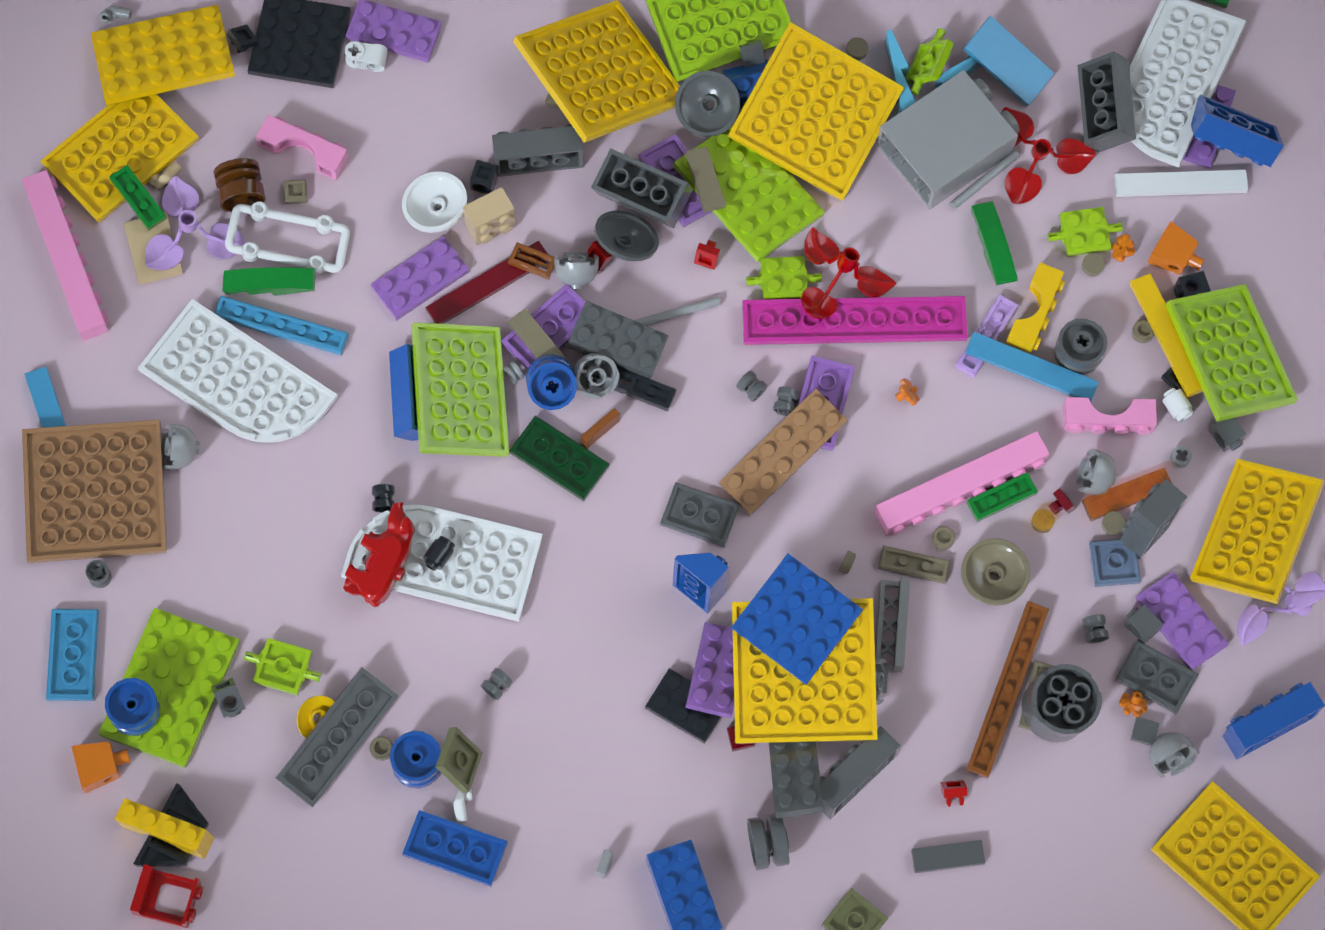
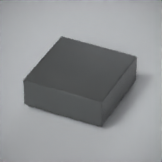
(752, 54)
(1144, 731)

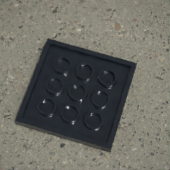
(300, 41)

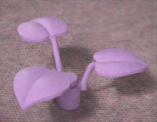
(182, 200)
(1255, 621)

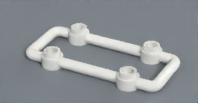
(260, 211)

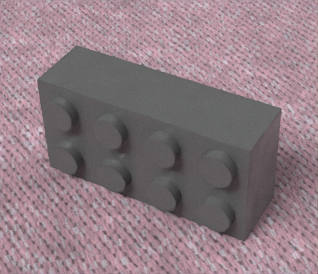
(1106, 102)
(537, 150)
(642, 188)
(625, 341)
(1152, 517)
(856, 771)

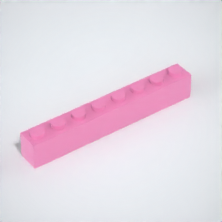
(64, 255)
(961, 483)

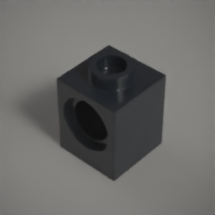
(484, 177)
(1196, 280)

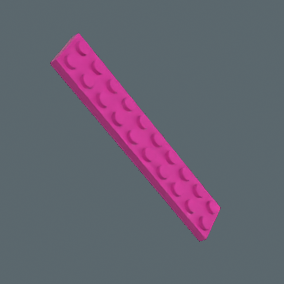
(856, 321)

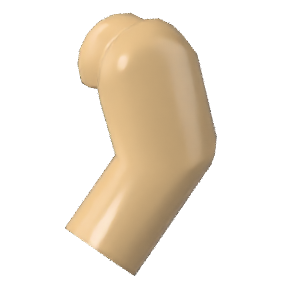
(160, 181)

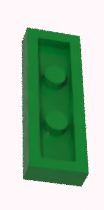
(137, 197)
(1002, 497)

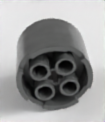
(1045, 711)

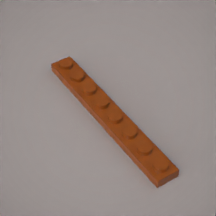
(1007, 689)

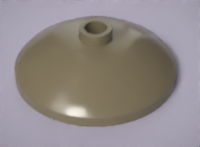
(997, 558)

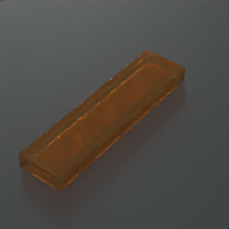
(1123, 495)

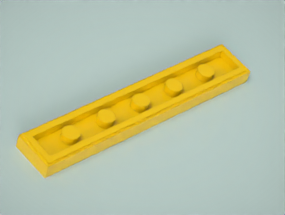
(1165, 332)

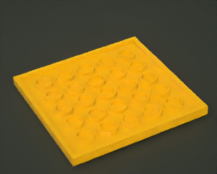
(599, 70)
(815, 111)
(831, 707)

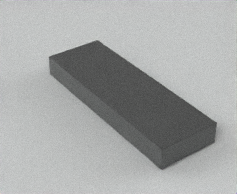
(948, 856)

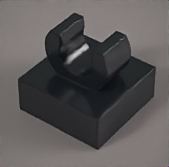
(242, 38)

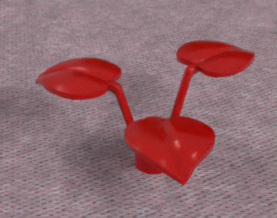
(1071, 154)
(822, 249)

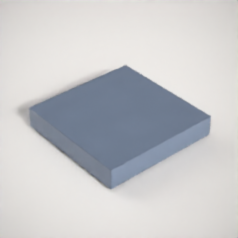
(1113, 563)

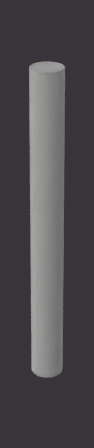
(985, 179)
(677, 312)

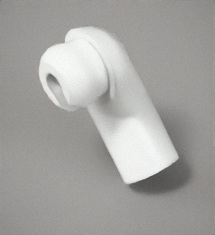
(459, 805)

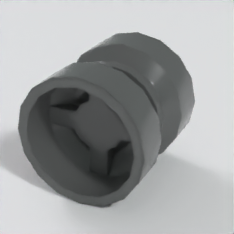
(751, 385)
(786, 400)
(98, 569)
(1095, 628)
(496, 683)

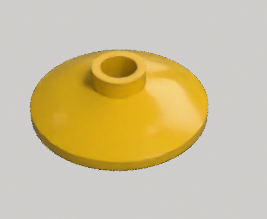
(316, 704)

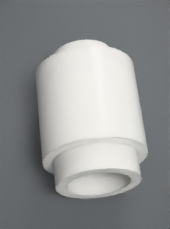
(1177, 404)

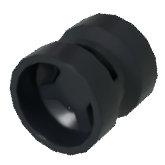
(383, 497)

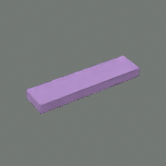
(991, 327)

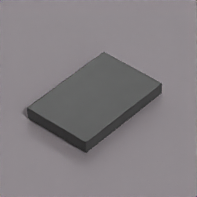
(699, 514)
(1156, 677)

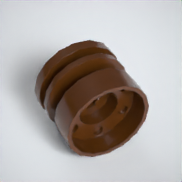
(239, 183)

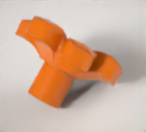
(1123, 248)
(907, 392)
(1133, 703)

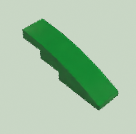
(994, 243)
(269, 280)

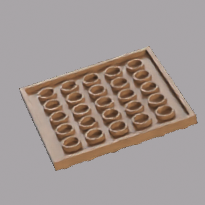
(94, 491)

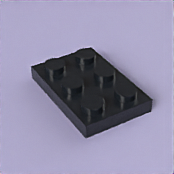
(670, 703)

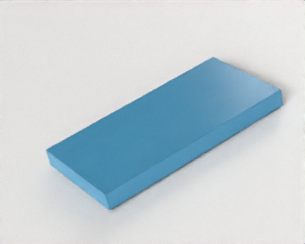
(1008, 61)
(72, 655)

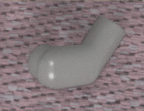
(114, 12)

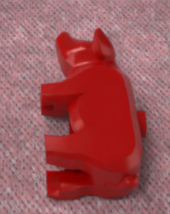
(385, 561)

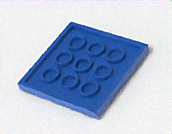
(797, 619)

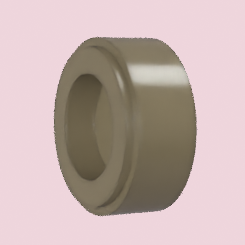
(857, 48)
(1093, 264)
(1142, 331)
(1113, 523)
(943, 538)
(847, 562)
(380, 748)

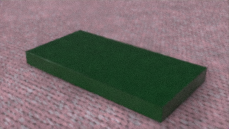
(559, 458)

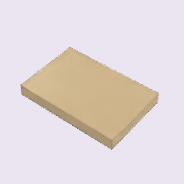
(138, 239)

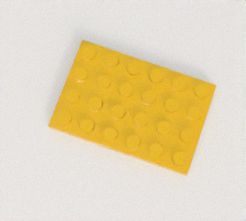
(162, 54)
(129, 133)
(1257, 531)
(1235, 862)

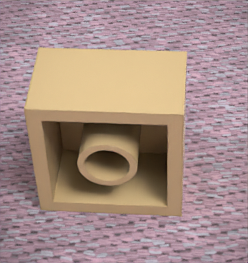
(489, 216)

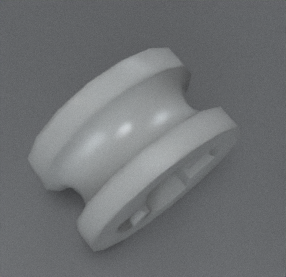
(513, 372)
(1182, 449)

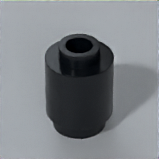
(438, 553)

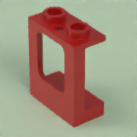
(148, 891)

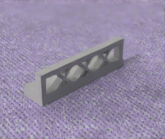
(901, 622)

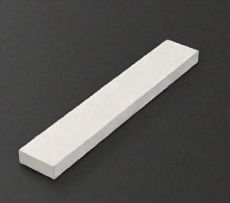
(1181, 183)

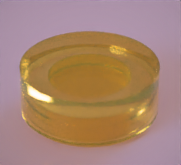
(1042, 521)

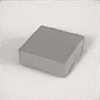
(604, 864)

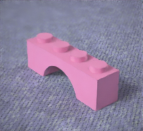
(278, 135)
(1081, 416)

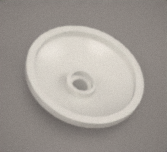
(427, 195)

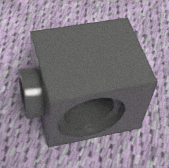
(1228, 434)
(1143, 623)
(225, 689)

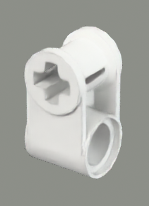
(367, 57)

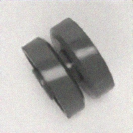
(1080, 346)
(768, 841)

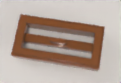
(529, 268)
(600, 428)

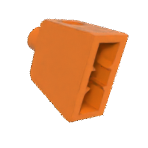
(1175, 251)
(98, 764)

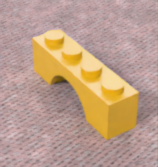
(1044, 287)
(165, 827)

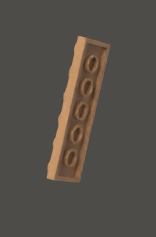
(783, 452)

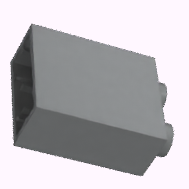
(948, 138)

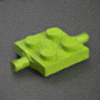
(929, 61)
(1084, 231)
(783, 277)
(282, 666)

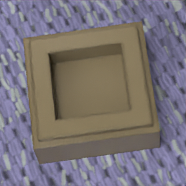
(295, 191)

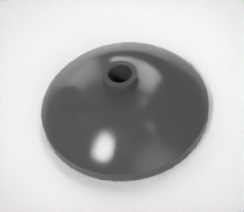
(693, 99)
(626, 236)

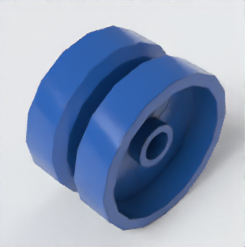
(555, 394)
(124, 696)
(411, 746)

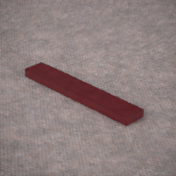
(479, 288)

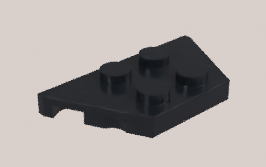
(160, 853)

